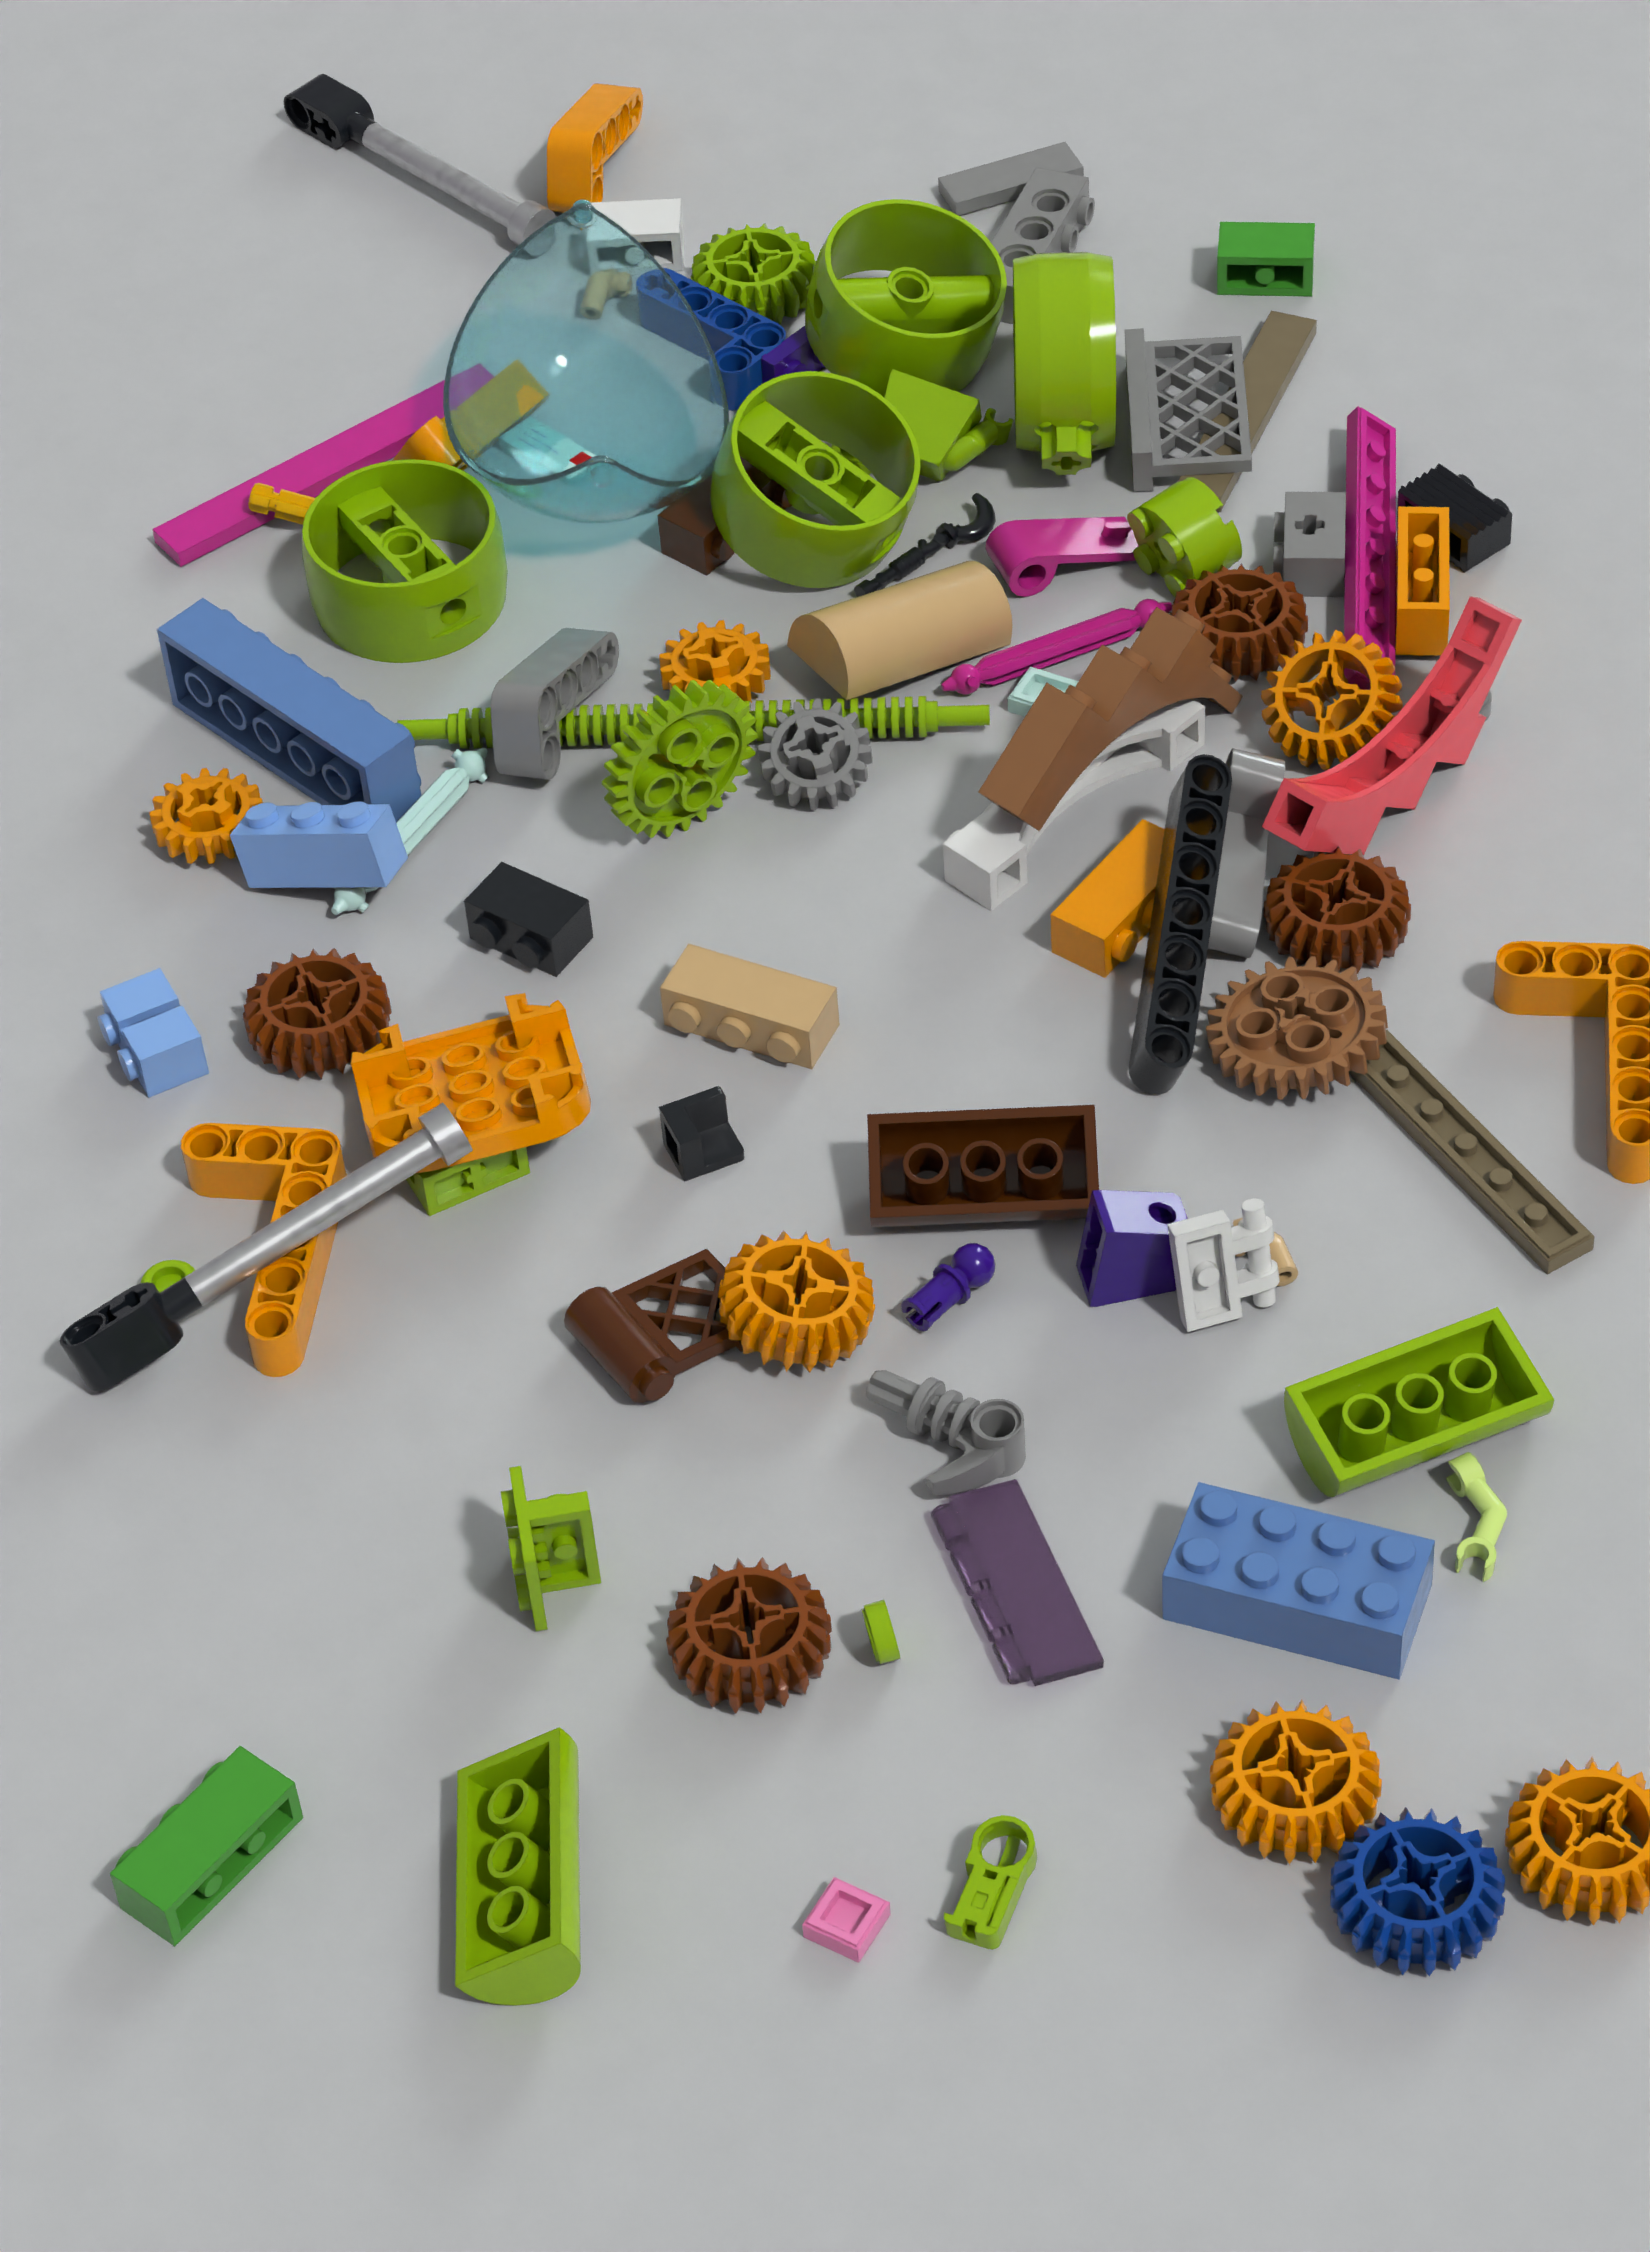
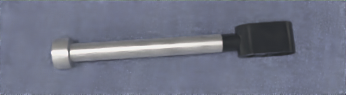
(340, 114)
(144, 1323)

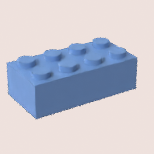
(1298, 1580)

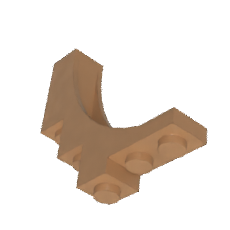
(1115, 692)

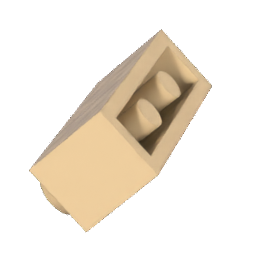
(750, 1006)

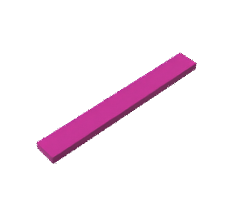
(307, 473)
(1370, 536)

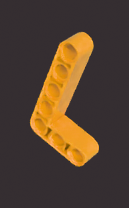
(1594, 982)
(285, 1168)

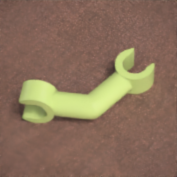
(1471, 1482)

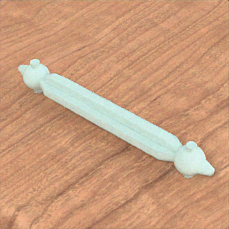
(424, 816)

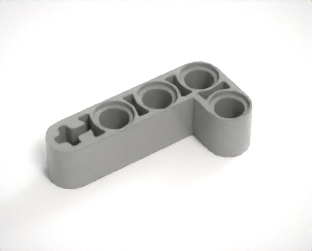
(541, 693)
(1244, 852)

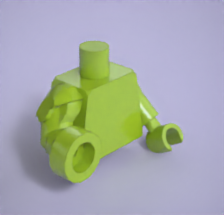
(944, 423)

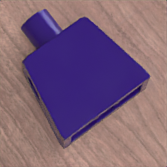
(1128, 1245)

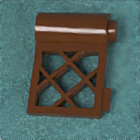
(630, 1339)

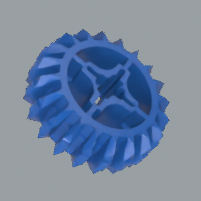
(1406, 1911)

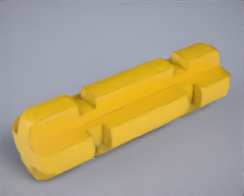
(286, 504)

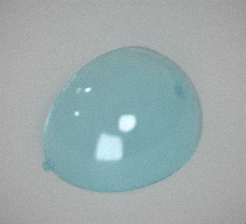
(578, 353)

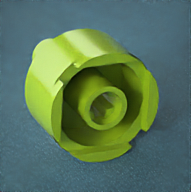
(1183, 534)

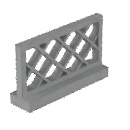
(1147, 419)

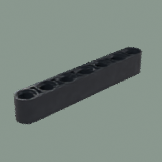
(1184, 894)

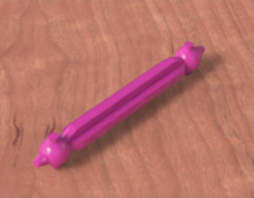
(1052, 647)

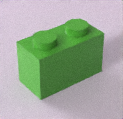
(1265, 259)

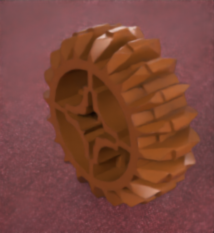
(1246, 617)
(1337, 909)
(316, 1012)
(712, 1644)

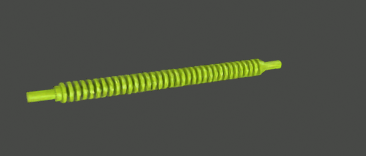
(927, 716)

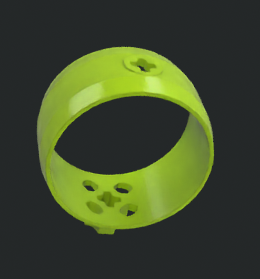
(1064, 357)

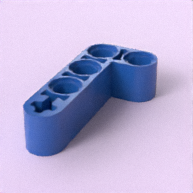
(735, 335)

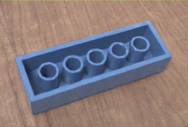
(286, 712)

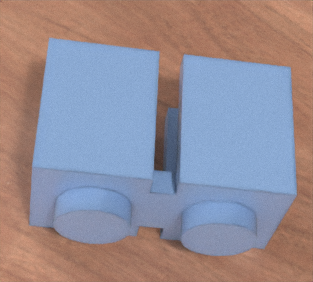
(154, 1039)

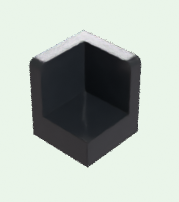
(699, 1134)

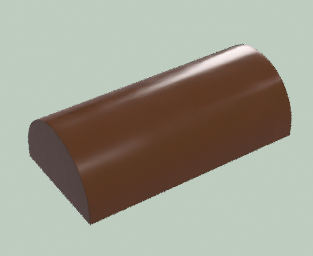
(981, 1165)

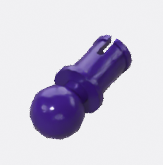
(970, 1268)

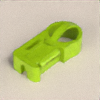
(992, 1890)

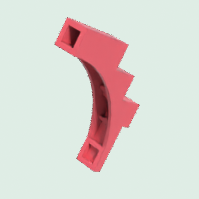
(1394, 767)

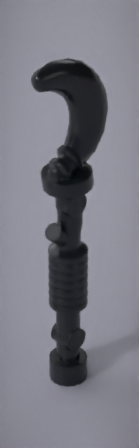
(945, 535)

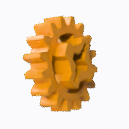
(717, 656)
(205, 814)

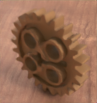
(1297, 1027)

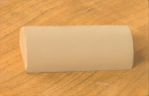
(905, 629)

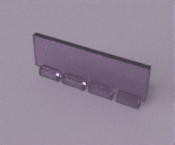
(1016, 1585)

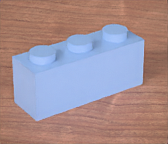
(319, 845)

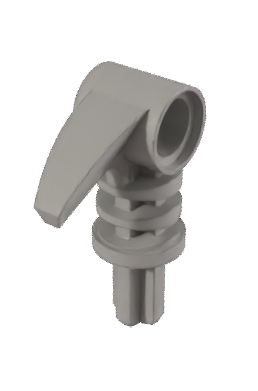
(986, 1432)

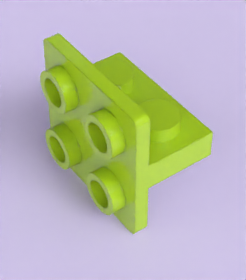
(549, 1545)

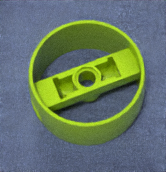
(925, 318)
(781, 436)
(425, 599)

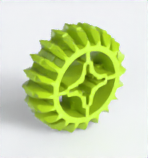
(758, 269)

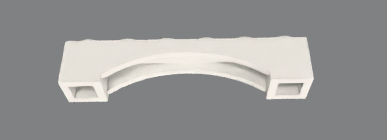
(991, 852)

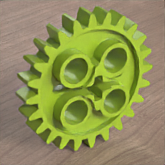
(679, 758)

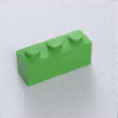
(206, 1845)

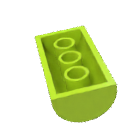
(1413, 1402)
(519, 1873)

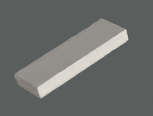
(1003, 179)

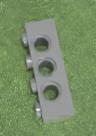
(1043, 221)

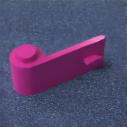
(1032, 549)

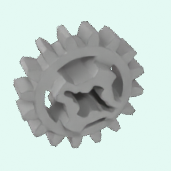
(810, 776)

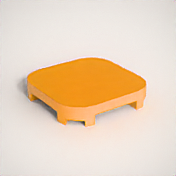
(500, 1078)

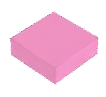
(846, 1919)

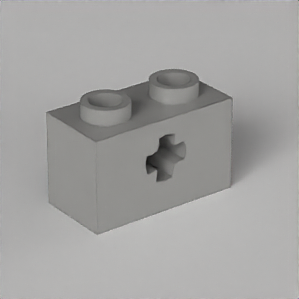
(1312, 542)

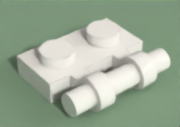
(1206, 1265)

